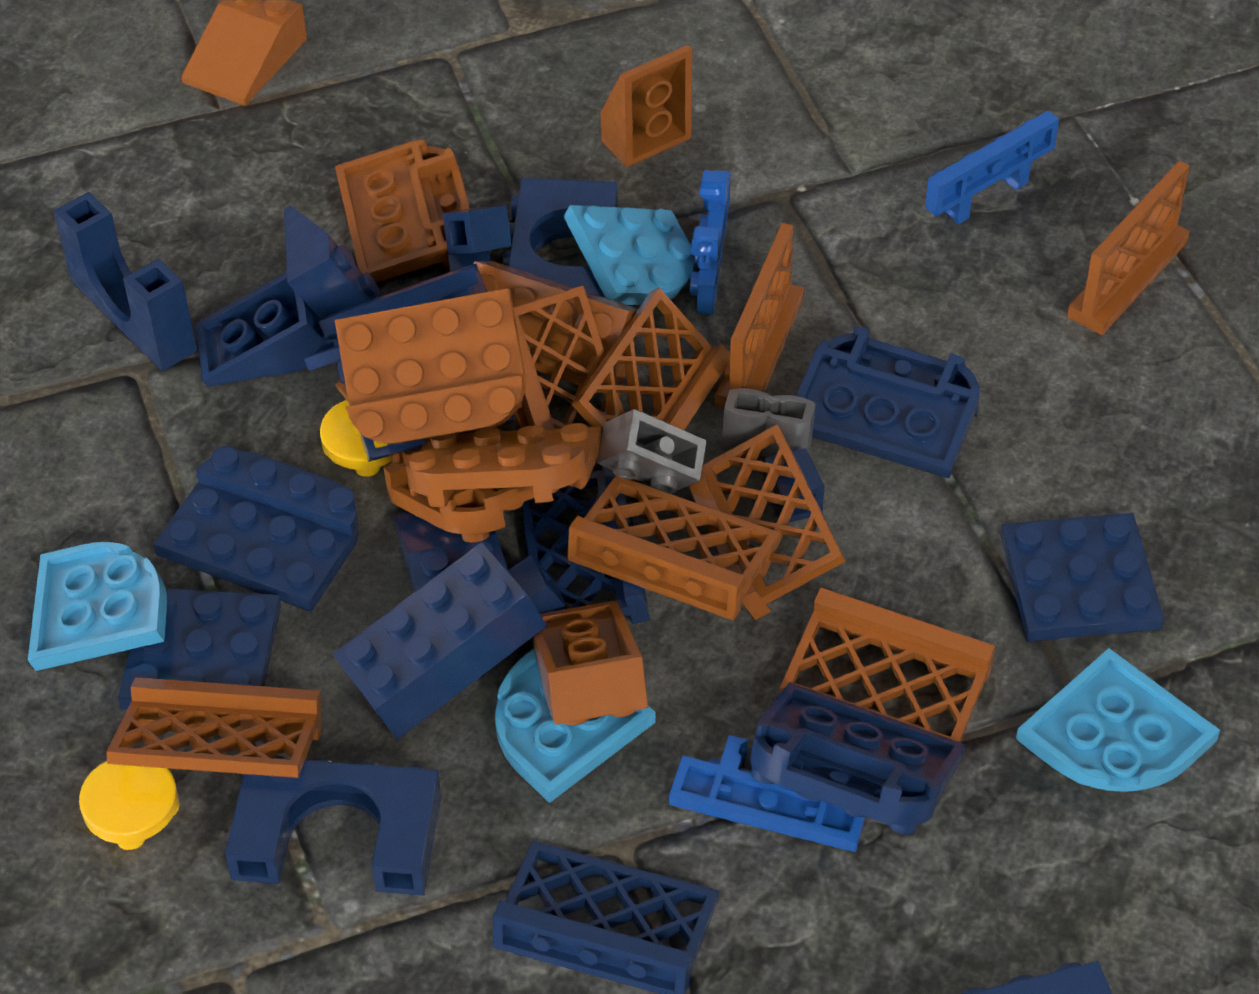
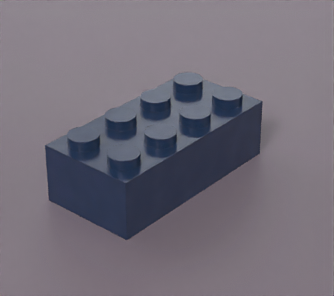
(440, 640)

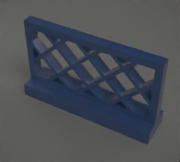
(447, 286)
(630, 597)
(594, 946)

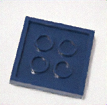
(1081, 577)
(209, 640)

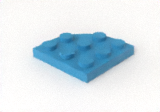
(632, 250)
(95, 604)
(1117, 729)
(551, 754)

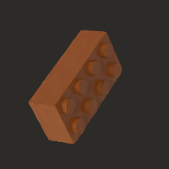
(609, 317)

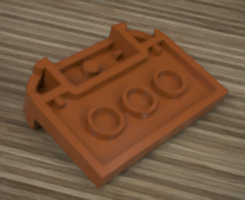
(398, 207)
(433, 367)
(504, 460)
(467, 511)

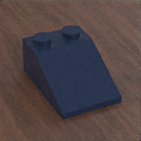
(321, 269)
(257, 335)
(432, 549)

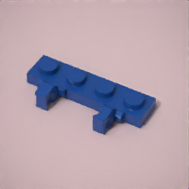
(1005, 158)
(709, 238)
(731, 793)

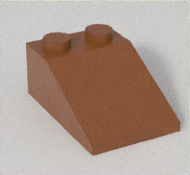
(245, 47)
(650, 108)
(589, 664)

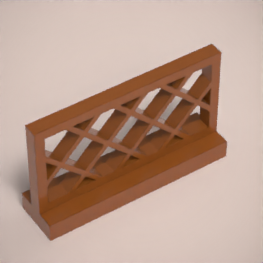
(1133, 254)
(764, 321)
(690, 383)
(534, 405)
(711, 494)
(663, 565)
(901, 635)
(205, 709)

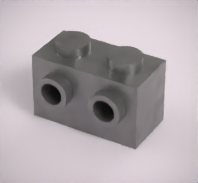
(651, 451)

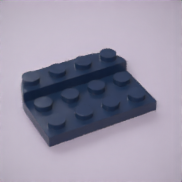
(891, 401)
(263, 526)
(853, 758)

